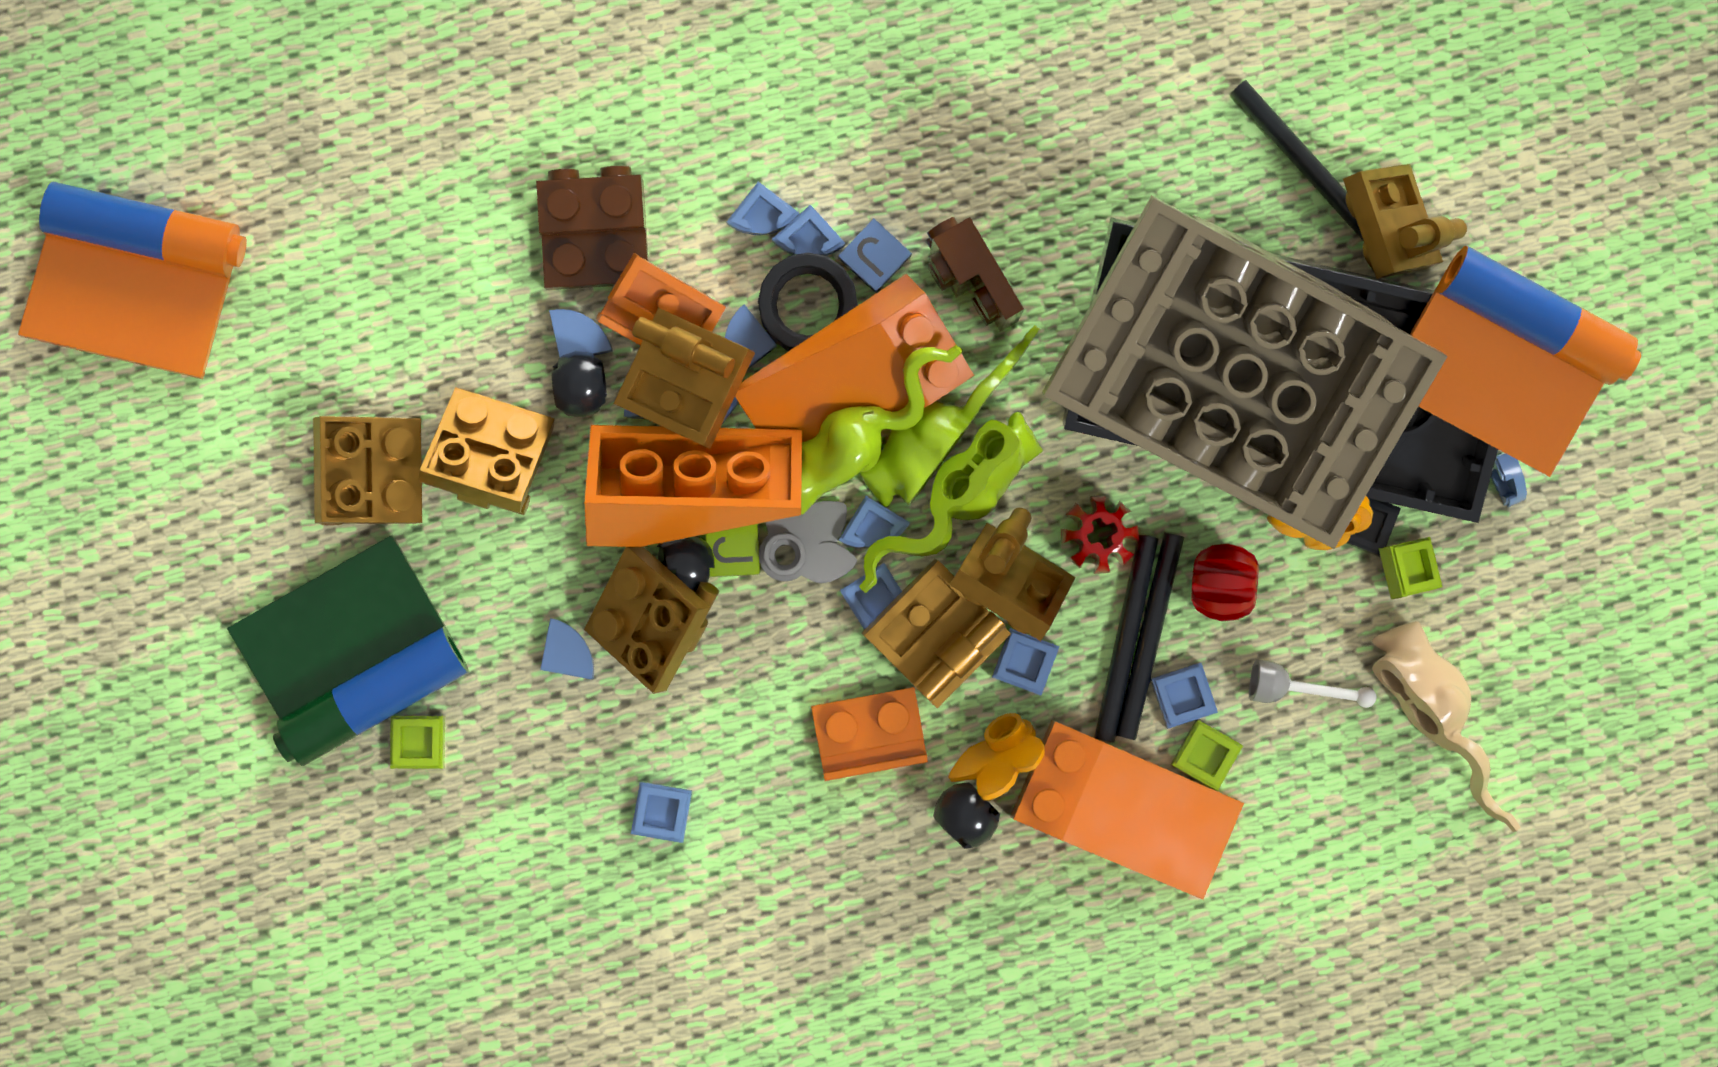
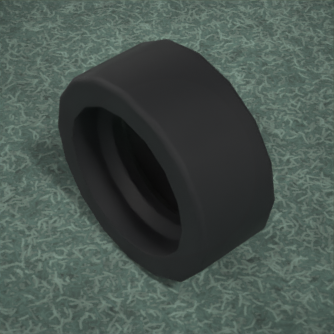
(786, 270)

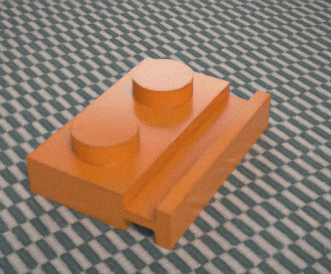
(646, 288)
(869, 734)

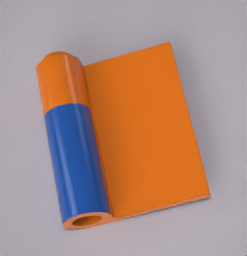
(130, 279)
(1517, 359)

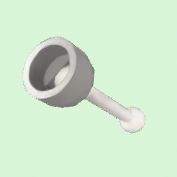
(1271, 682)

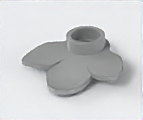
(814, 542)

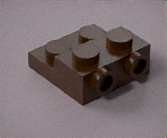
(590, 226)
(964, 262)

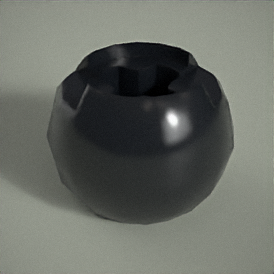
(579, 384)
(688, 560)
(966, 815)

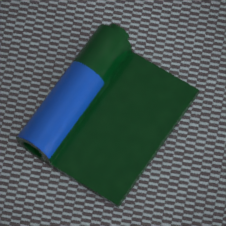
(347, 651)

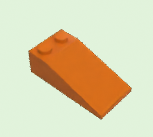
(855, 364)
(664, 488)
(1127, 810)

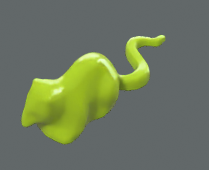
(852, 436)
(917, 452)
(965, 488)

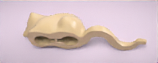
(1435, 702)

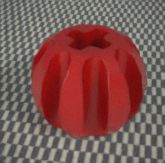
(1085, 527)
(1225, 582)

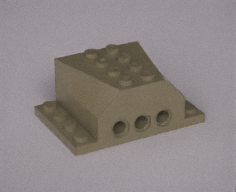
(1244, 371)

